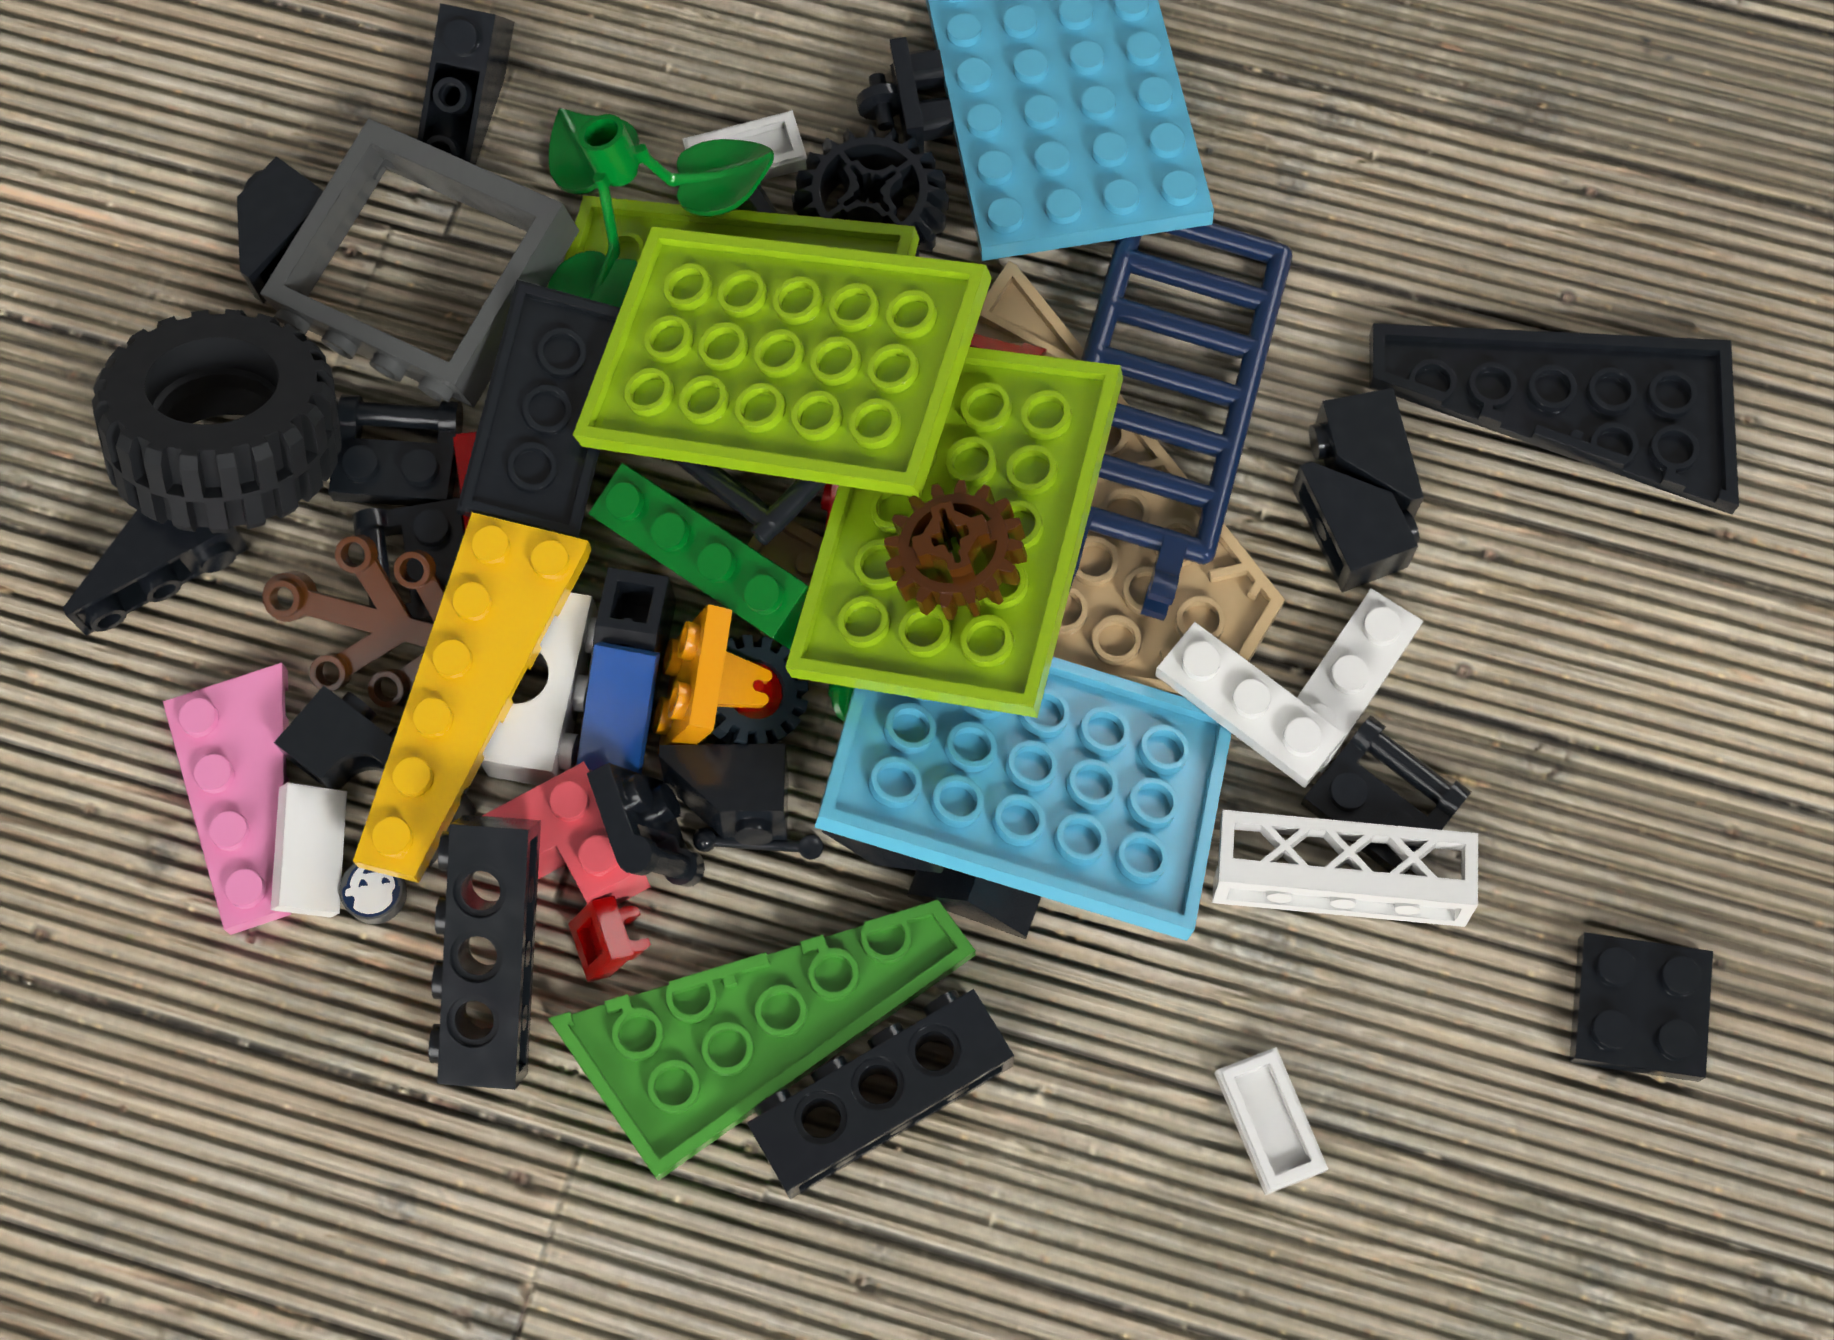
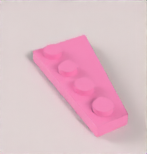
(233, 785)

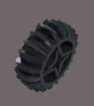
(876, 173)

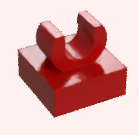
(602, 937)

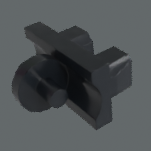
(910, 73)

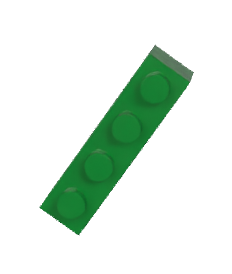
(702, 553)

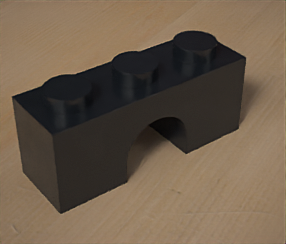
(337, 741)

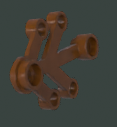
(387, 621)

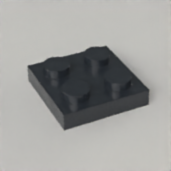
(1641, 1007)

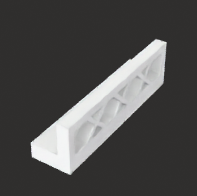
(1346, 891)

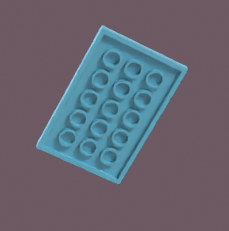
(1068, 122)
(1085, 805)

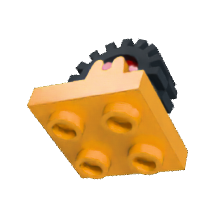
(726, 686)

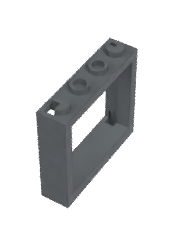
(372, 153)

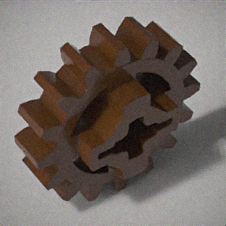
(924, 557)

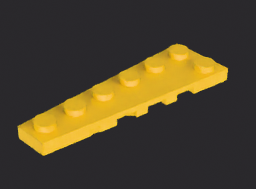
(482, 642)

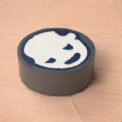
(372, 895)

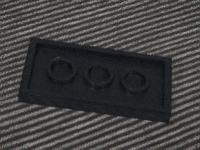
(524, 449)

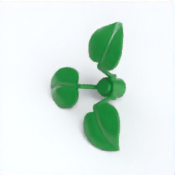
(606, 152)

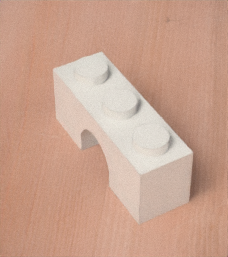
(539, 734)

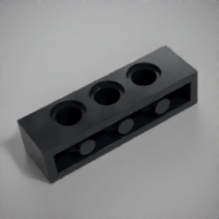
(511, 854)
(805, 1160)

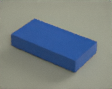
(618, 707)

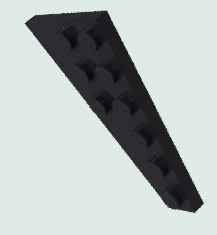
(1611, 401)

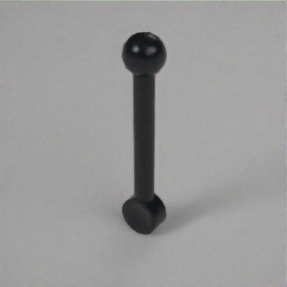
(809, 846)

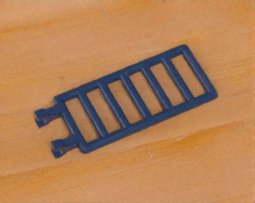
(1239, 398)

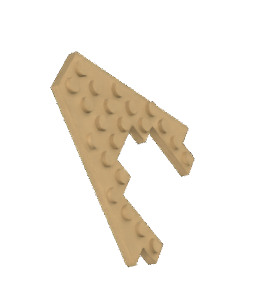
(1107, 594)

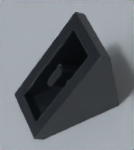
(977, 899)

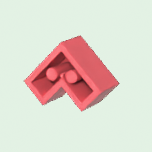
(574, 835)

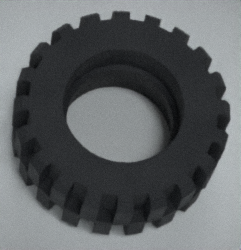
(227, 469)

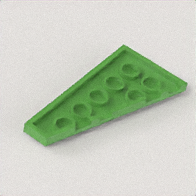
(718, 1042)

